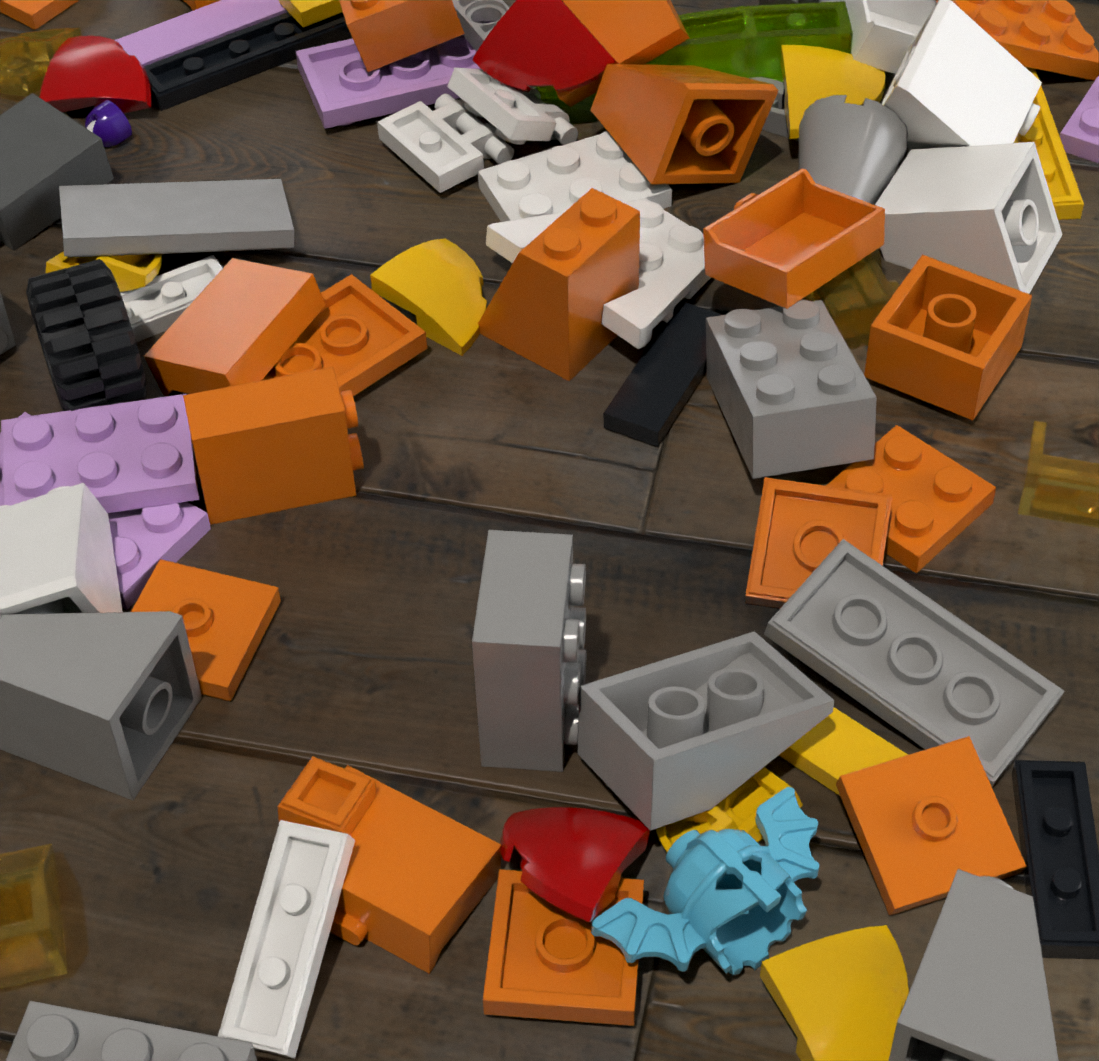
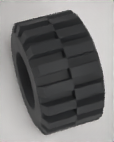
(86, 337)

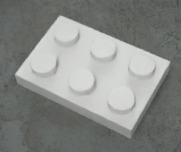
(562, 175)

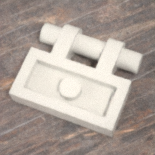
(513, 112)
(443, 143)

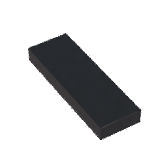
(662, 378)
(1059, 855)

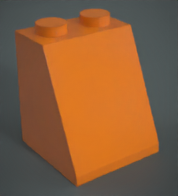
(683, 120)
(561, 280)

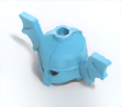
(723, 893)

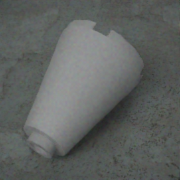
(851, 146)

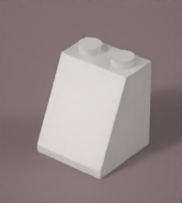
(960, 86)
(974, 211)
(57, 555)

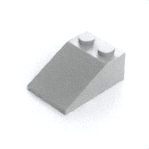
(695, 725)

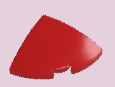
(542, 47)
(92, 71)
(573, 854)

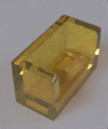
(1057, 485)

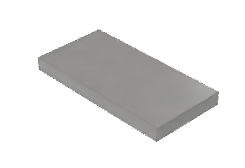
(175, 217)
(912, 660)

